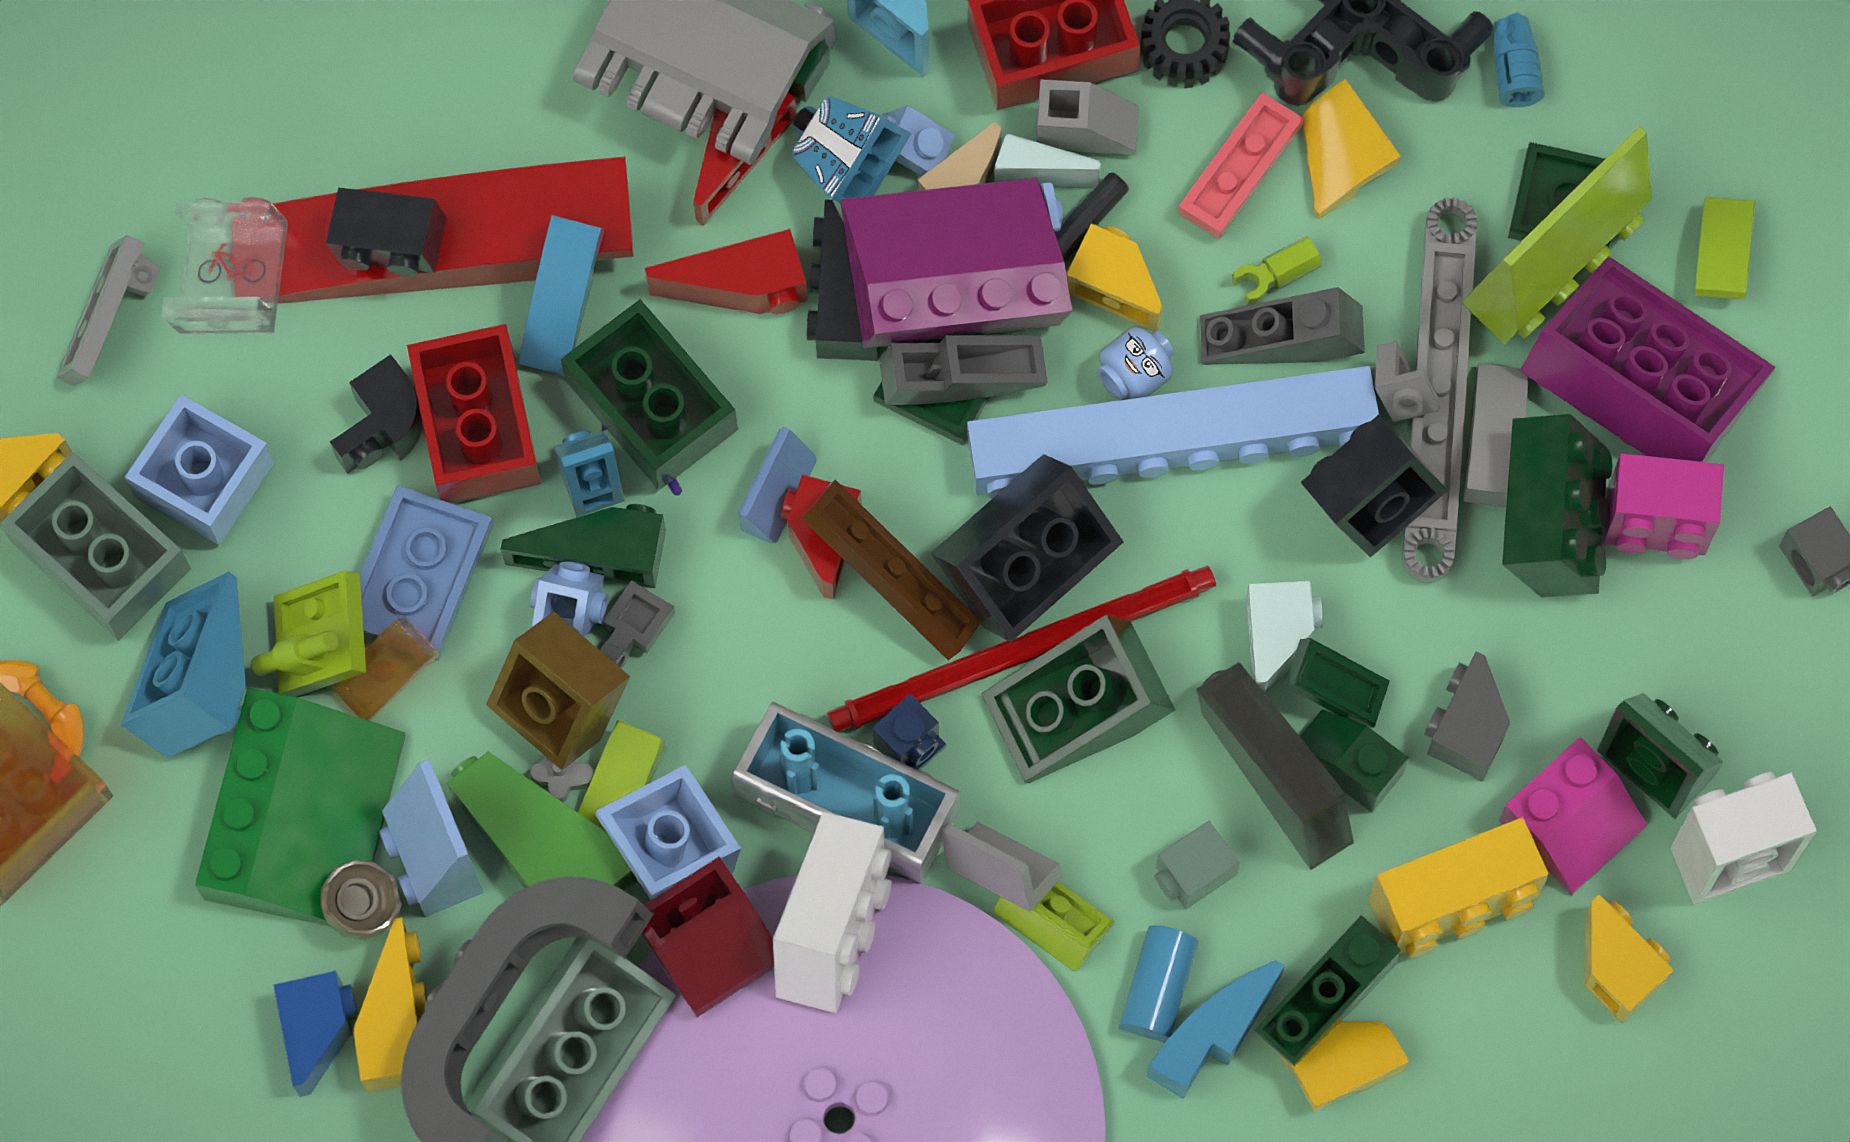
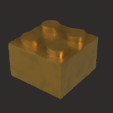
(557, 690)

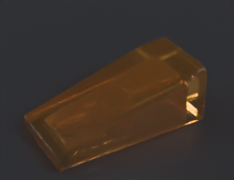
(390, 666)

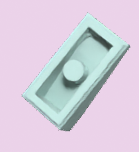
(1029, 159)

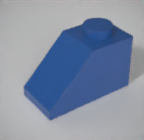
(314, 1025)

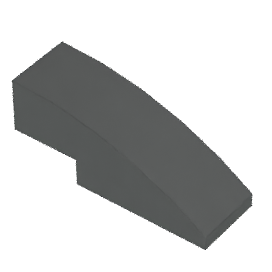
(961, 368)

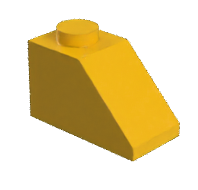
(1114, 277)

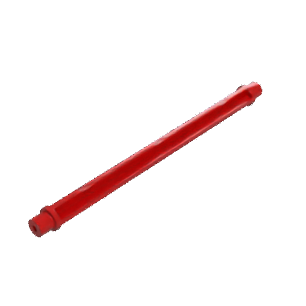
(1020, 650)

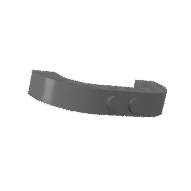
(483, 978)

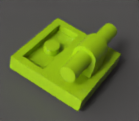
(316, 635)

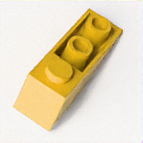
(390, 1010)

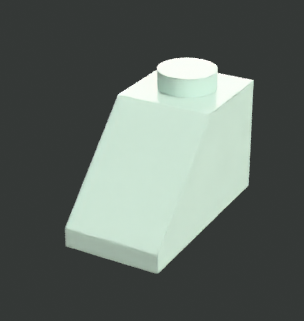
(1277, 620)

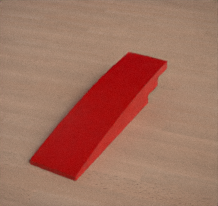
(490, 231)

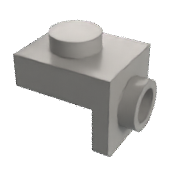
(1401, 389)

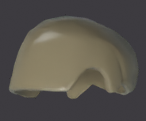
(360, 899)

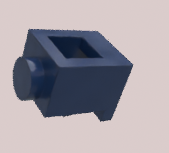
(909, 734)

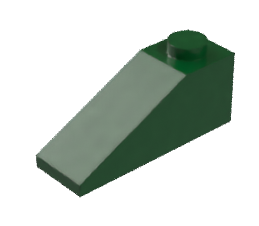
(611, 542)

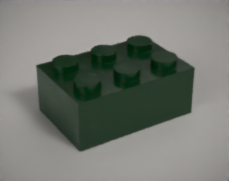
(649, 394)
(1556, 506)

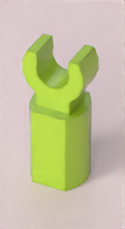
(1279, 269)

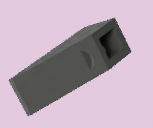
(1285, 330)

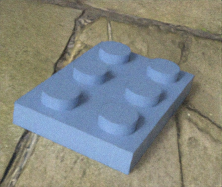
(421, 565)

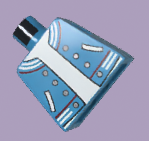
(846, 147)

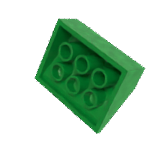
(296, 804)

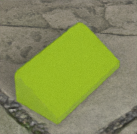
(1059, 924)

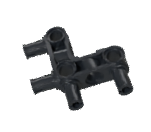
(1386, 32)

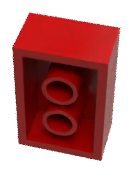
(1050, 41)
(473, 414)

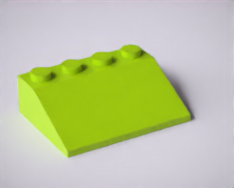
(1565, 242)

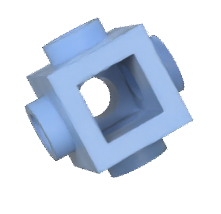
(563, 583)

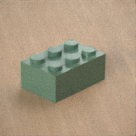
(95, 546)

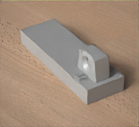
(121, 272)

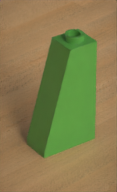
(532, 828)

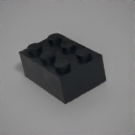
(1027, 547)

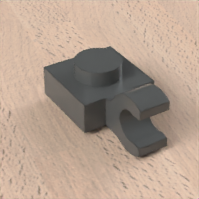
(635, 621)

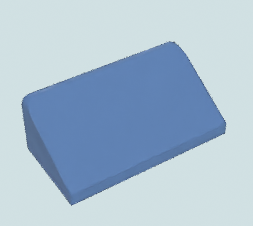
(780, 470)

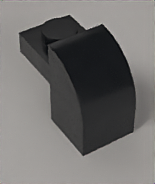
(391, 417)

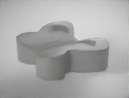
(561, 782)

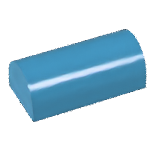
(1159, 983)

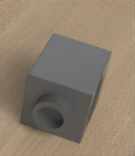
(1819, 552)

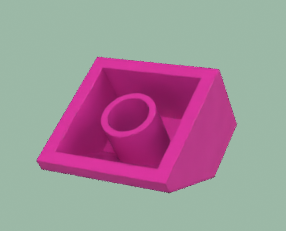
(1576, 815)

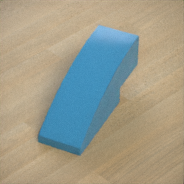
(560, 293)
(1214, 1029)

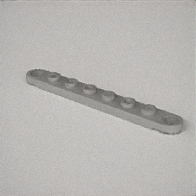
(1444, 359)

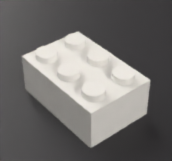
(1742, 836)
(831, 913)

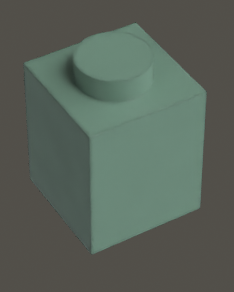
(1195, 865)

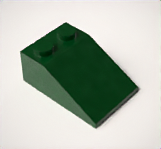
(1078, 698)
(1659, 752)

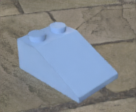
(428, 844)

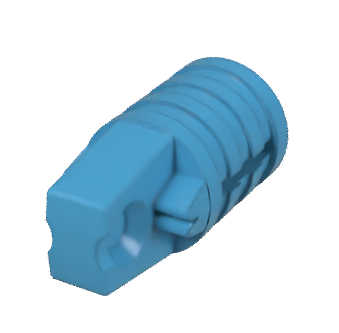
(1517, 62)

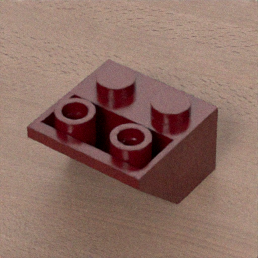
(708, 937)

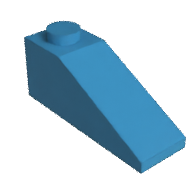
(589, 471)

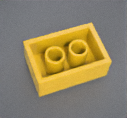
(1459, 888)

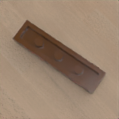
(891, 570)

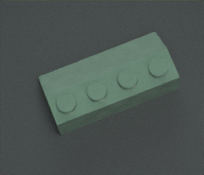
(570, 1047)

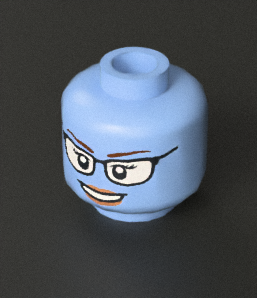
(1136, 364)

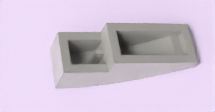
(1497, 400)

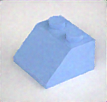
(668, 831)

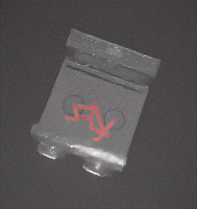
(229, 268)

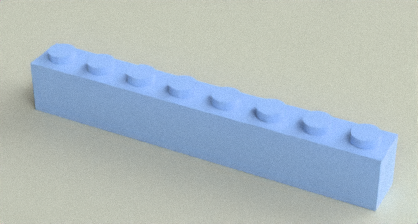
(1176, 429)

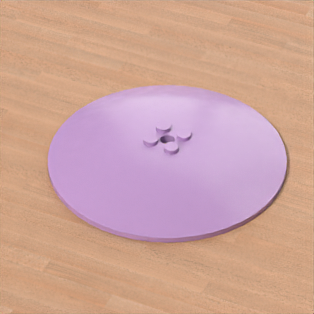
(939, 1043)

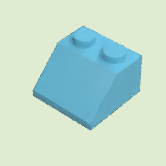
(897, 26)

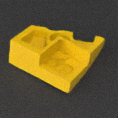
(1343, 147)
(1348, 1061)

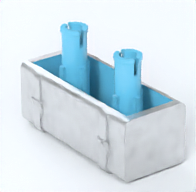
(808, 769)

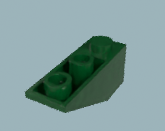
(1329, 991)

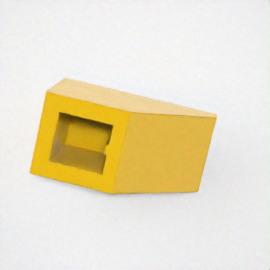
(26, 464)
(1619, 962)

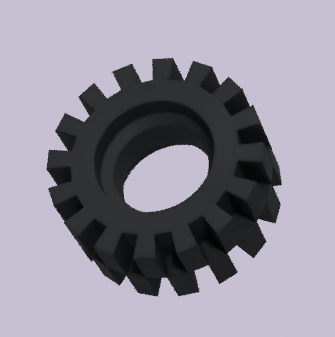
(1185, 66)

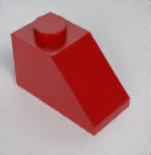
(819, 558)

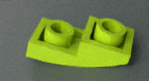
(1725, 248)

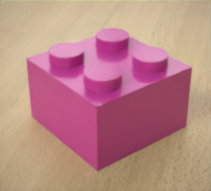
(1663, 505)

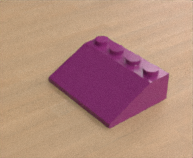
(954, 262)
(1645, 366)

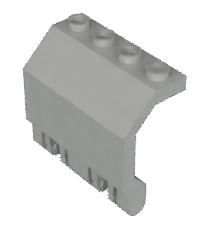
(704, 60)

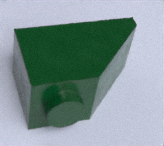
(1355, 757)

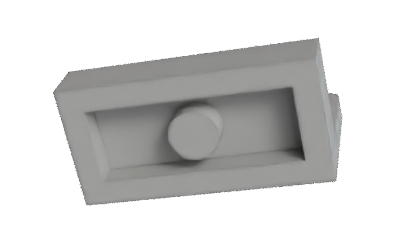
(1000, 864)

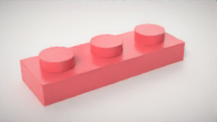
(1240, 165)

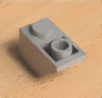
(1085, 118)

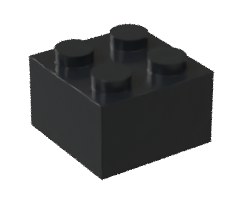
(1373, 485)

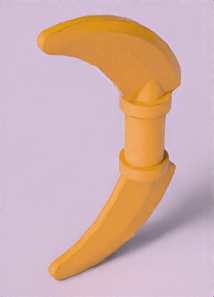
(64, 719)

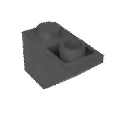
(1474, 722)

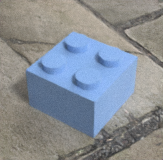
(200, 469)

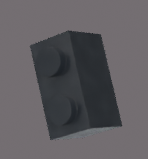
(386, 231)

